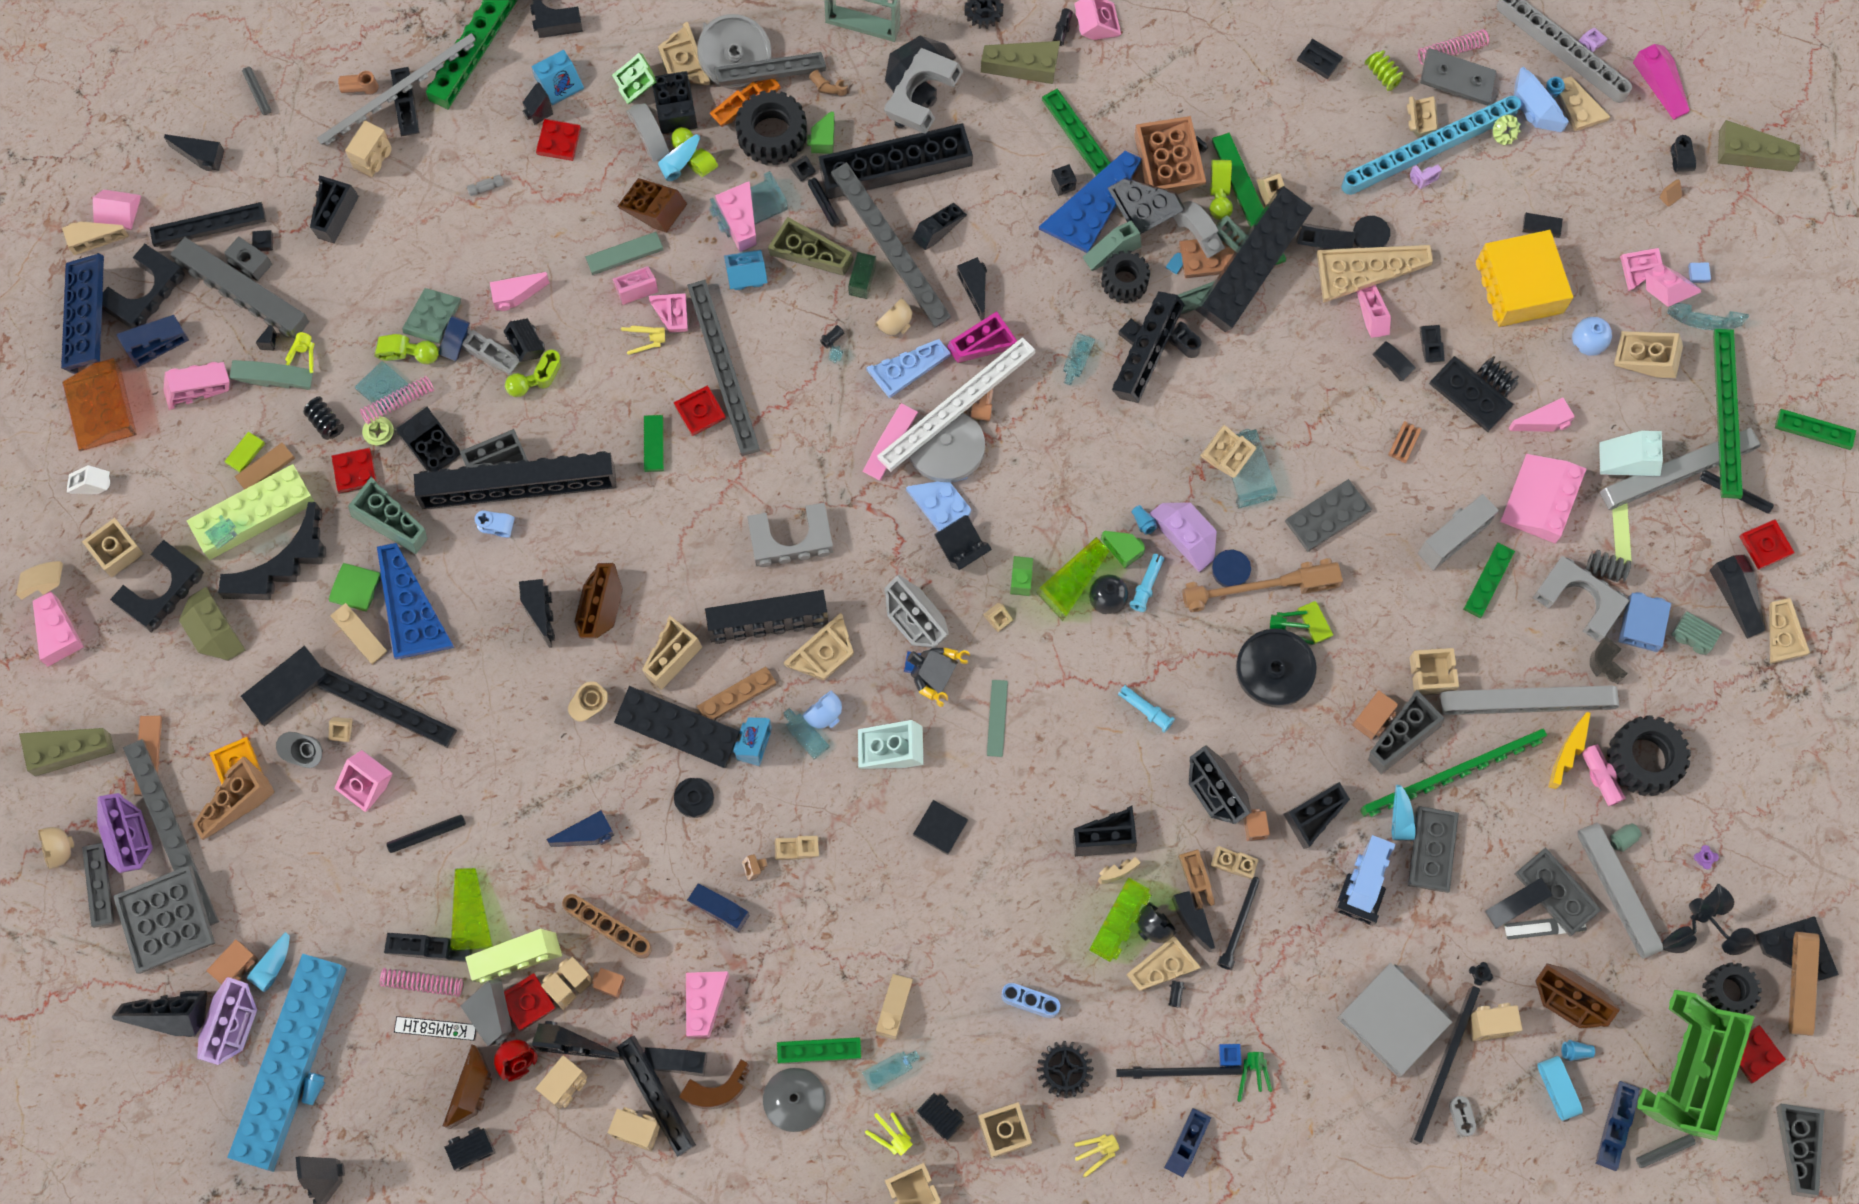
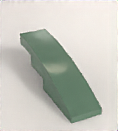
(270, 374)

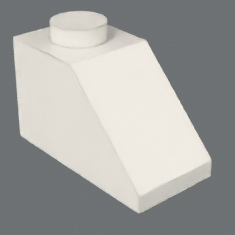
(88, 481)

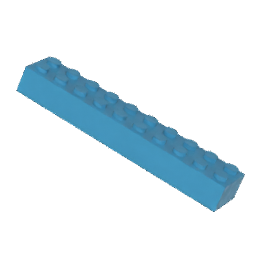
(287, 1063)

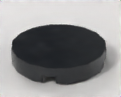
(1371, 232)
(693, 797)

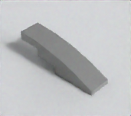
(490, 352)

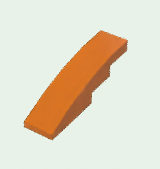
(727, 110)

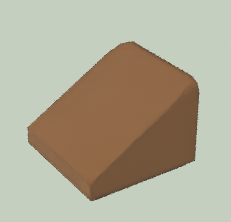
(1671, 193)

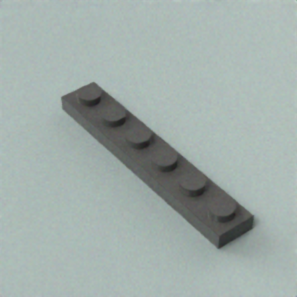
(769, 69)

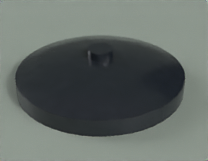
(1276, 667)

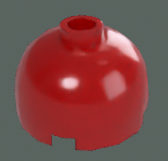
(514, 1059)

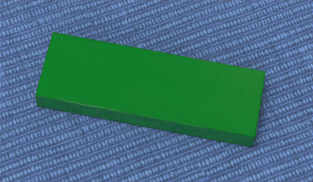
(653, 443)

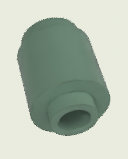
(1625, 837)

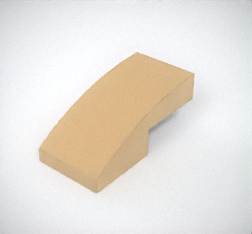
(796, 848)

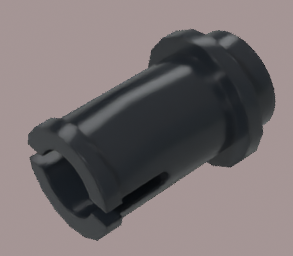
(832, 336)
(1176, 994)

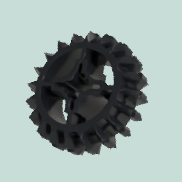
(1074, 1069)

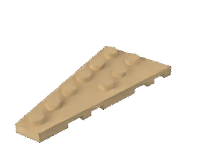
(1359, 268)

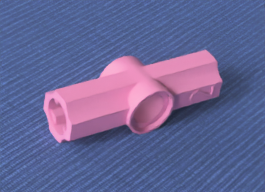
(1603, 775)

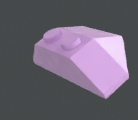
(1187, 532)
(227, 1022)

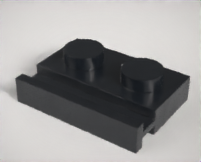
(1319, 58)

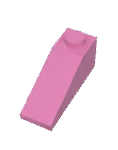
(514, 291)
(1374, 312)
(1545, 419)

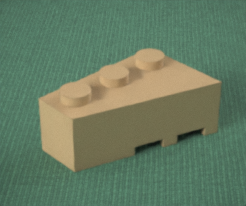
(671, 653)

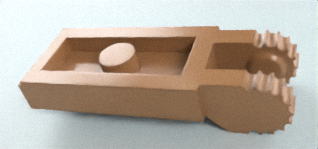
(1196, 877)

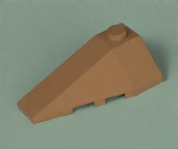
(239, 794)

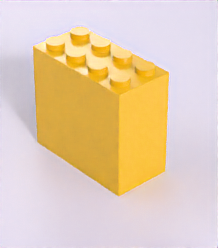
(1524, 278)

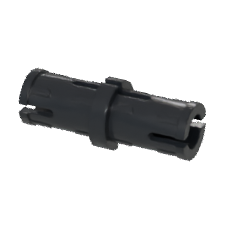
(1063, 26)

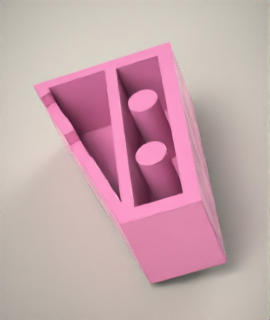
(738, 212)
(195, 381)
(54, 630)
(703, 999)

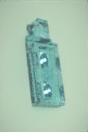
(1077, 357)
(805, 734)
(889, 1069)

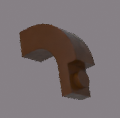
(717, 1097)

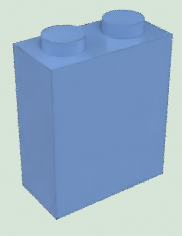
(1644, 622)

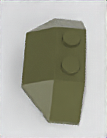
(209, 627)

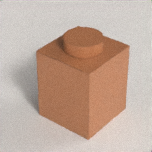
(1256, 825)
(608, 982)

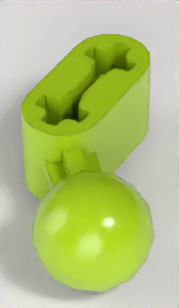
(701, 160)
(1220, 188)
(397, 346)
(518, 384)

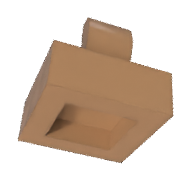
(753, 866)

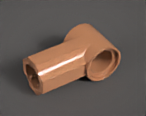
(357, 83)
(982, 408)

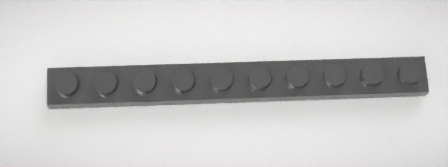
(890, 245)
(723, 368)
(164, 817)

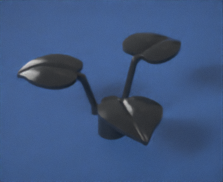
(1716, 903)

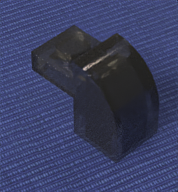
(1602, 661)

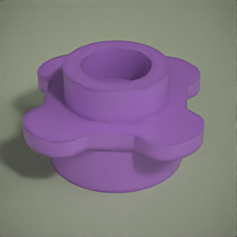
(1700, 857)

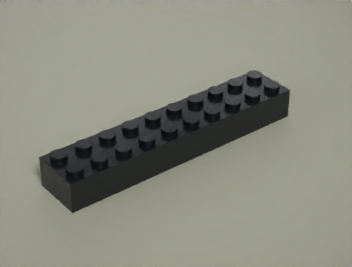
(515, 480)

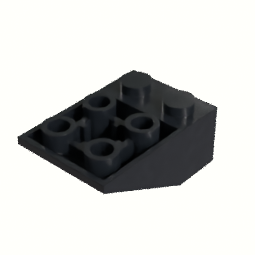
(674, 102)
(427, 440)
(535, 599)

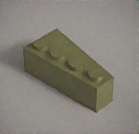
(1755, 149)
(809, 248)
(60, 749)

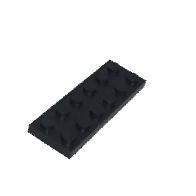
(677, 727)

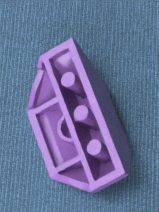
(123, 833)

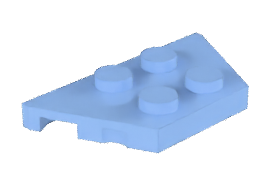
(939, 502)

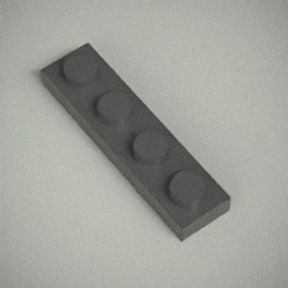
(98, 885)

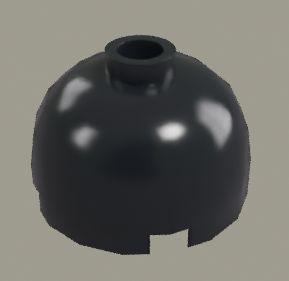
(1108, 594)
(1154, 925)

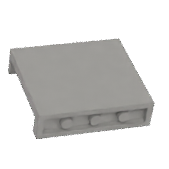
(1395, 1019)

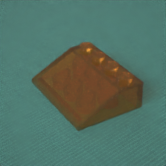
(99, 405)

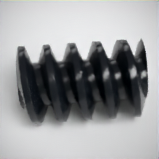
(1499, 376)
(322, 418)

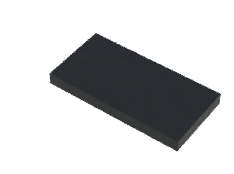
(1471, 394)
(284, 685)

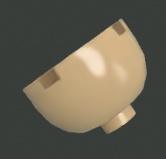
(896, 319)
(55, 846)

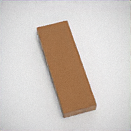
(265, 466)

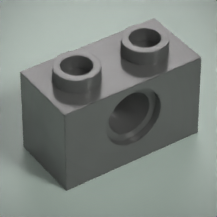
(242, 250)

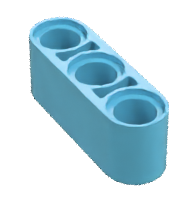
(1560, 1088)

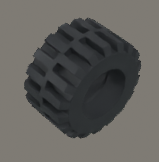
(1125, 290)
(1742, 977)

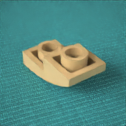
(1234, 863)
(1114, 873)

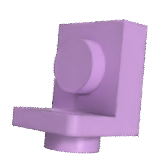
(1592, 39)
(1426, 177)

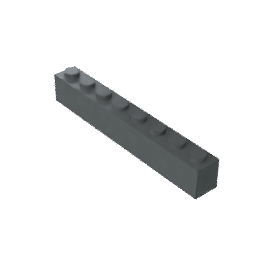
(239, 288)

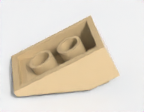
(1650, 353)

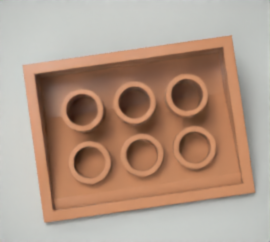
(1170, 154)

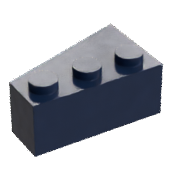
(152, 339)

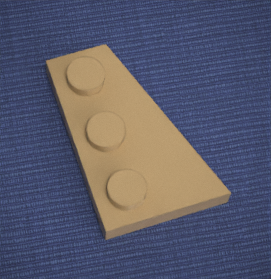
(1580, 106)
(1785, 632)
(1162, 965)

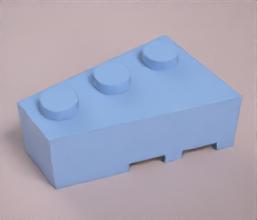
(1369, 874)

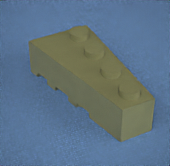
(1022, 60)

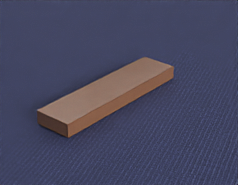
(151, 734)

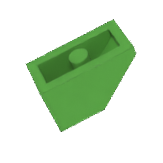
(822, 135)
(1123, 546)
(1021, 576)

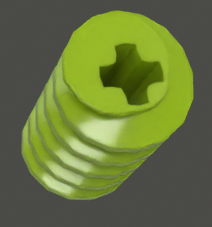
(1384, 70)

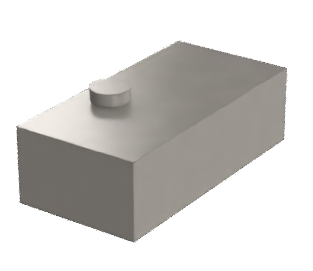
(1458, 531)

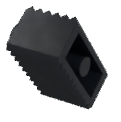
(524, 340)
(941, 1116)
(470, 1149)

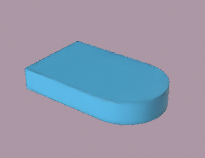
(1175, 263)

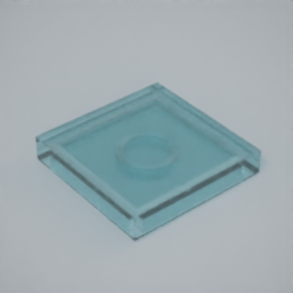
(380, 383)

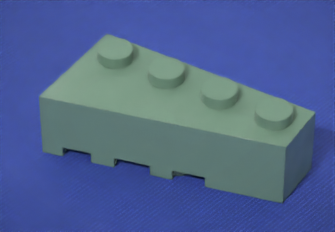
(383, 514)

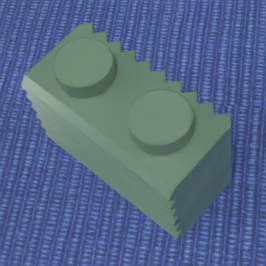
(1696, 633)

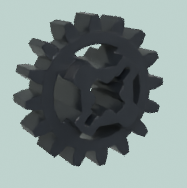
(984, 12)

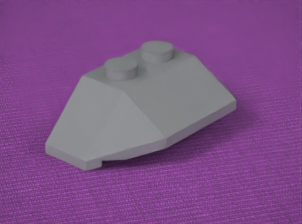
(914, 614)

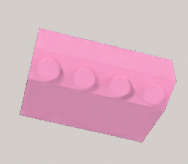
(1543, 496)

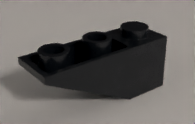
(937, 226)
(1325, 237)

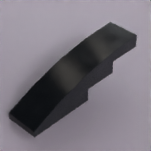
(405, 105)
(424, 947)

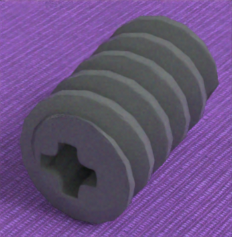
(1608, 565)

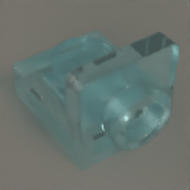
(221, 532)

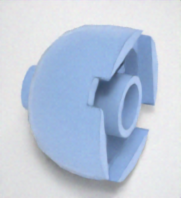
(1592, 336)
(824, 712)

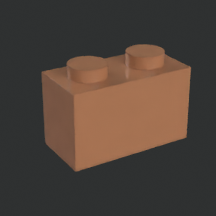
(1375, 714)
(233, 963)

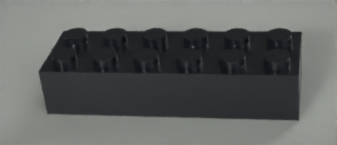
(766, 616)

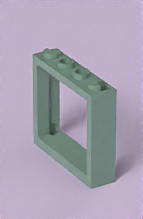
(864, 22)

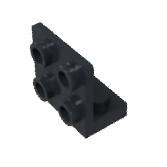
(961, 543)
(1356, 913)

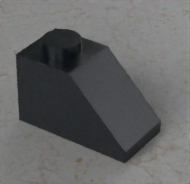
(537, 105)

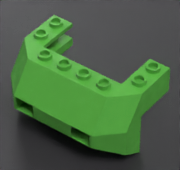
(1703, 1070)

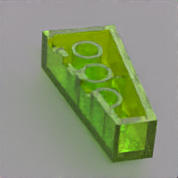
(1069, 582)
(1118, 921)

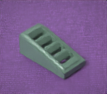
(1234, 228)

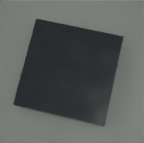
(940, 827)

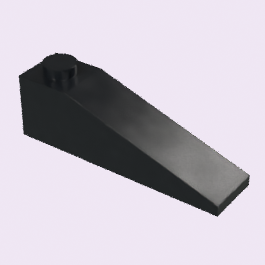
(1740, 590)
(172, 1016)
(319, 1176)

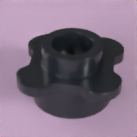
(1478, 979)

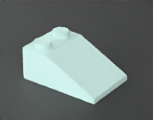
(1632, 454)
(891, 746)

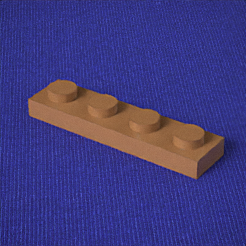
(737, 694)

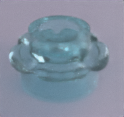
(835, 354)

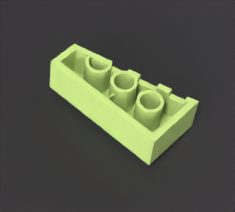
(513, 955)

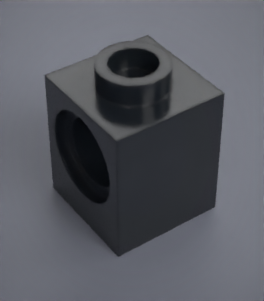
(1063, 180)

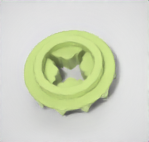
(1500, 126)
(371, 437)

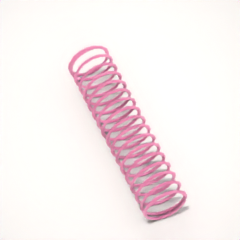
(1470, 38)
(430, 390)
(422, 982)

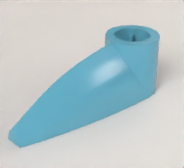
(678, 158)
(1403, 818)
(266, 970)

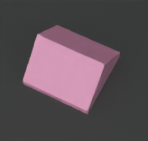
(115, 208)
(635, 285)

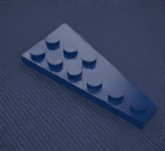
(1087, 212)
(410, 615)

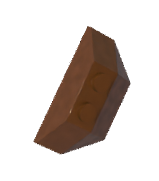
(599, 602)
(1574, 998)
(470, 1090)

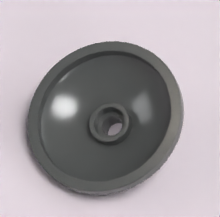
(799, 1114)

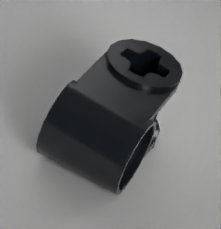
(1683, 154)
(1182, 337)

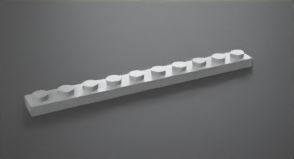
(390, 95)

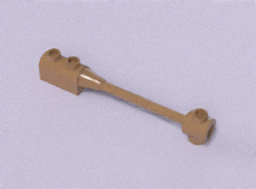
(1308, 577)

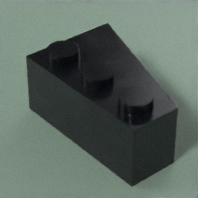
(332, 208)
(1314, 814)
(1106, 836)

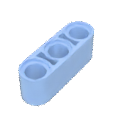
(1023, 992)

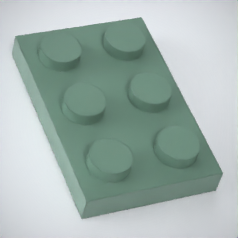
(431, 315)

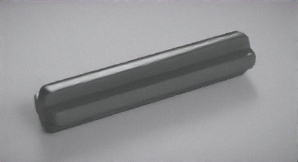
(256, 90)
(1665, 1151)

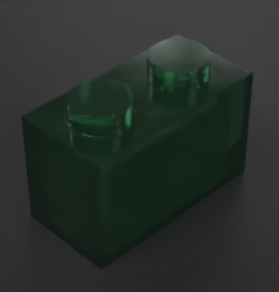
(862, 275)

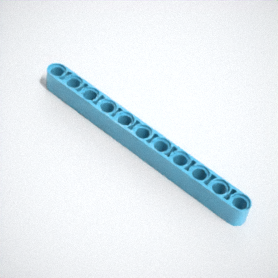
(1423, 148)

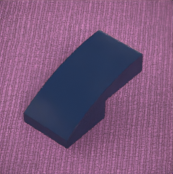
(453, 338)

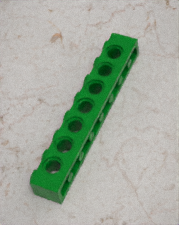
(465, 65)

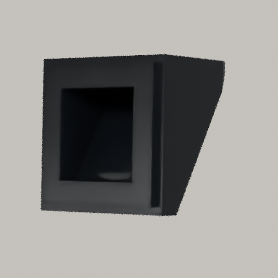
(802, 168)
(267, 339)

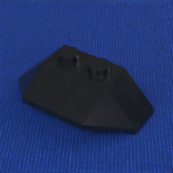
(902, 58)
(1217, 787)

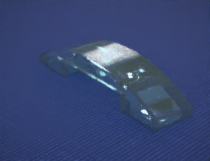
(1683, 314)

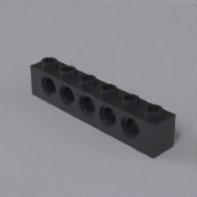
(1148, 347)

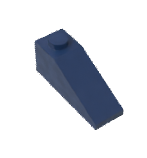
(589, 831)
(719, 907)
(1187, 1143)

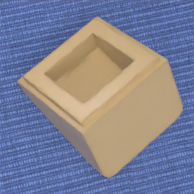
(998, 617)
(340, 729)

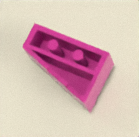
(982, 339)

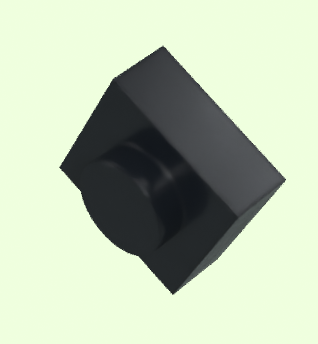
(263, 240)
(1129, 331)

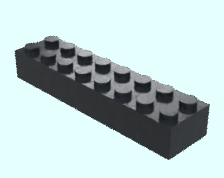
(900, 159)
(1254, 259)

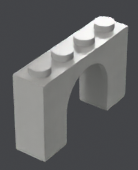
(924, 67)
(816, 543)
(1608, 601)

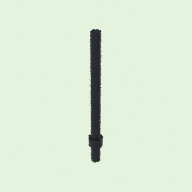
(1138, 1072)

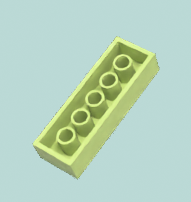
(254, 509)

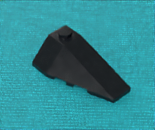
(559, 1040)

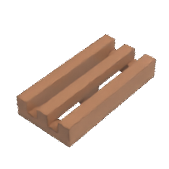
(1410, 428)

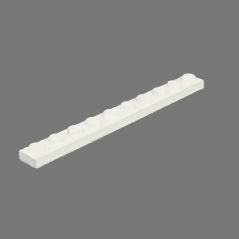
(956, 404)

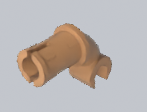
(825, 86)

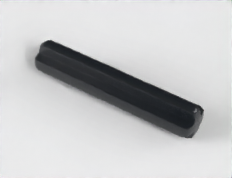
(824, 202)

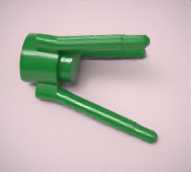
(1278, 622)
(1257, 1063)

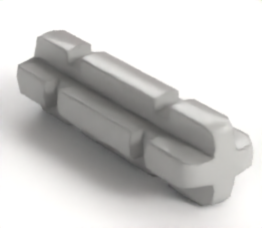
(485, 185)

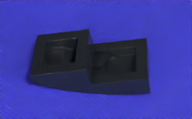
(1431, 343)
(1392, 358)

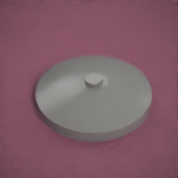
(732, 41)
(951, 452)

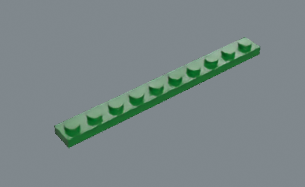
(1727, 414)
(1462, 770)

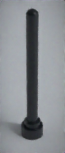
(1227, 961)

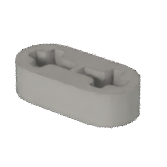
(1467, 1115)

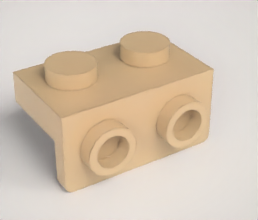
(1423, 116)

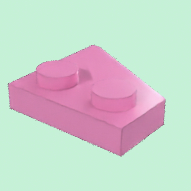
(1637, 263)
(671, 311)

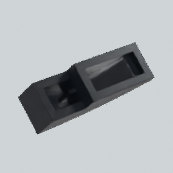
(1518, 903)
(1193, 920)

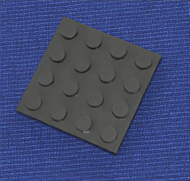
(164, 919)

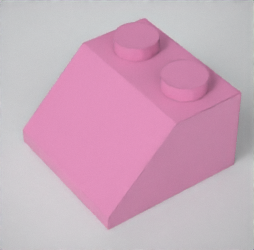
(1097, 19)
(1669, 285)
(363, 780)

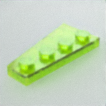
(469, 917)

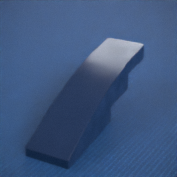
(1617, 1126)

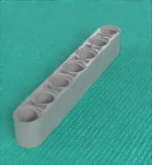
(1620, 890)

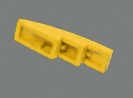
(1572, 746)

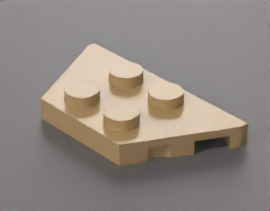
(680, 55)
(824, 651)

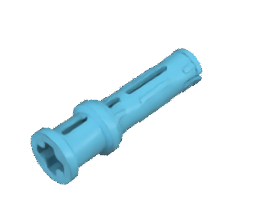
(1144, 590)
(1153, 713)

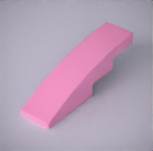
(898, 425)

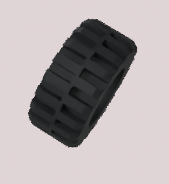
(771, 148)
(1669, 742)

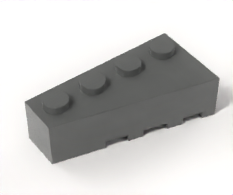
(1409, 729)
(1802, 1146)

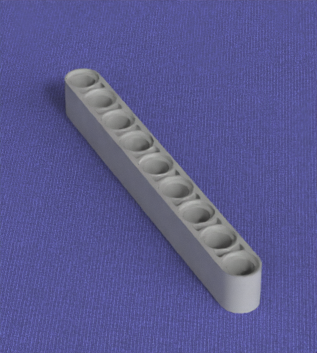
(1569, 52)
(1673, 472)
(1529, 700)

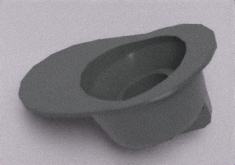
(299, 749)

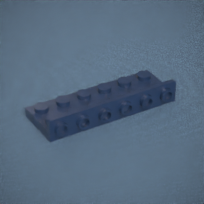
(82, 312)

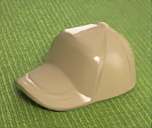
(587, 701)

